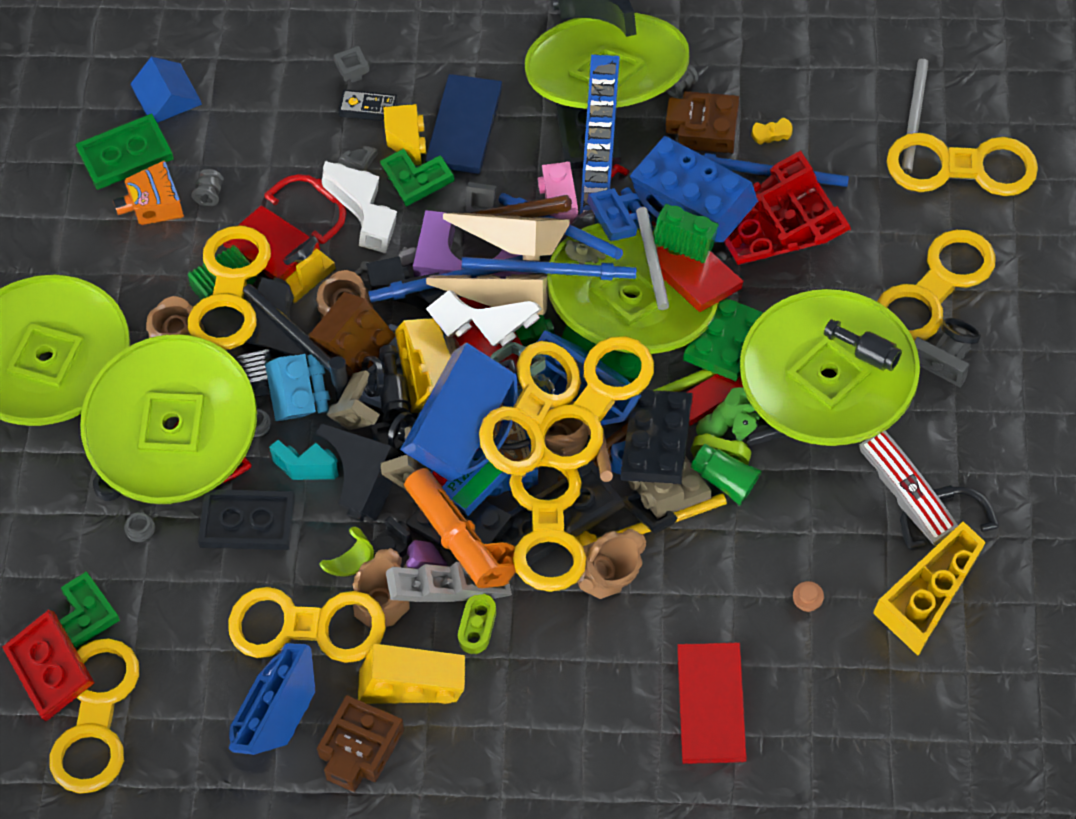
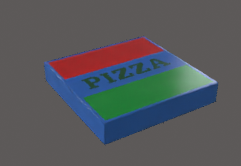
(474, 487)

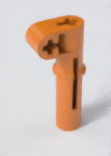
(485, 563)

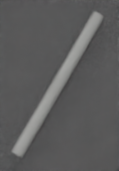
(915, 113)

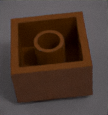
(352, 332)

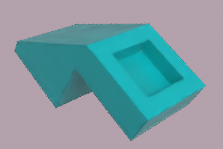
(311, 465)

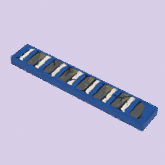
(600, 127)

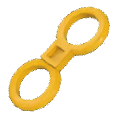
(962, 164)
(939, 281)
(230, 285)
(597, 400)
(530, 408)
(548, 527)
(306, 624)
(96, 719)

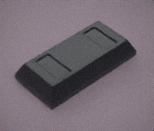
(635, 506)

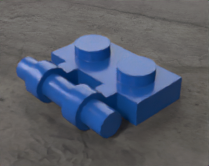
(613, 212)

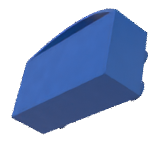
(695, 184)
(451, 419)

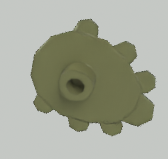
(583, 253)

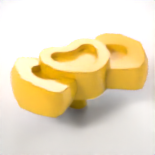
(772, 131)

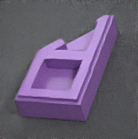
(423, 553)

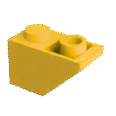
(403, 130)

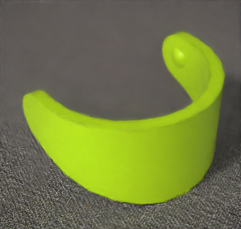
(351, 561)

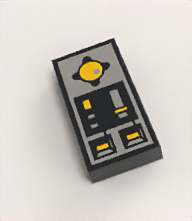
(365, 104)

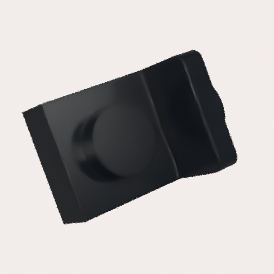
(395, 536)

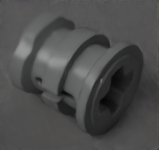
(686, 81)
(207, 187)

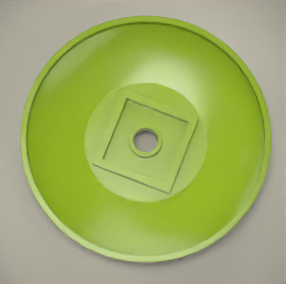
(648, 66)
(602, 311)
(59, 317)
(789, 351)
(159, 381)

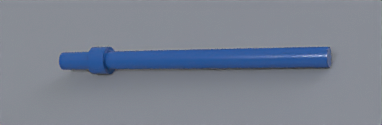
(764, 169)
(573, 232)
(605, 271)
(398, 289)

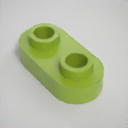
(734, 448)
(475, 625)

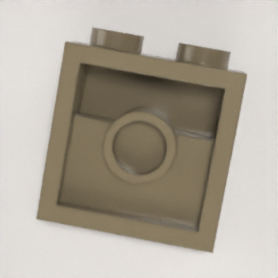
(673, 497)

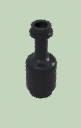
(868, 347)
(395, 393)

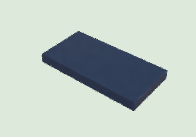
(465, 122)

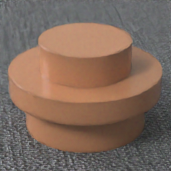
(808, 596)

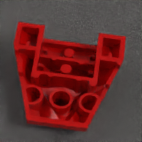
(788, 214)

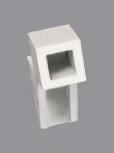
(357, 193)
(495, 322)

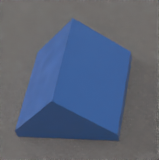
(164, 89)

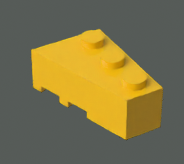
(410, 676)

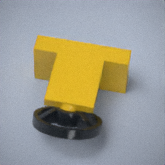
(311, 269)

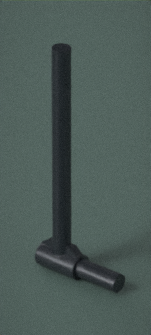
(334, 365)

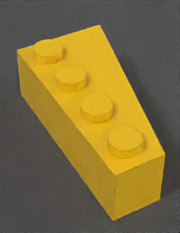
(924, 593)

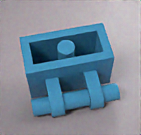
(292, 387)

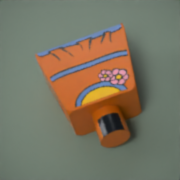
(150, 196)

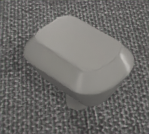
(407, 255)

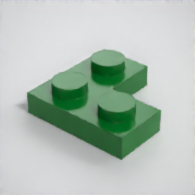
(415, 182)
(91, 610)

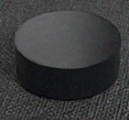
(103, 490)

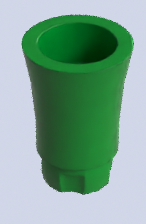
(726, 473)

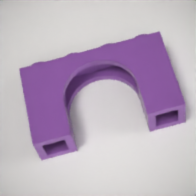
(435, 246)

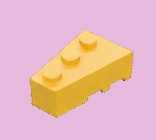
(422, 357)

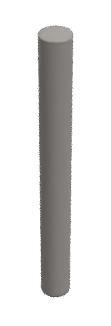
(652, 258)

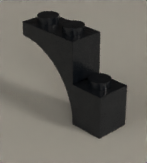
(390, 270)

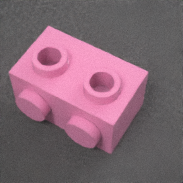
(558, 181)

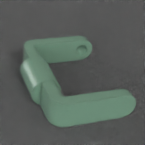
(513, 347)

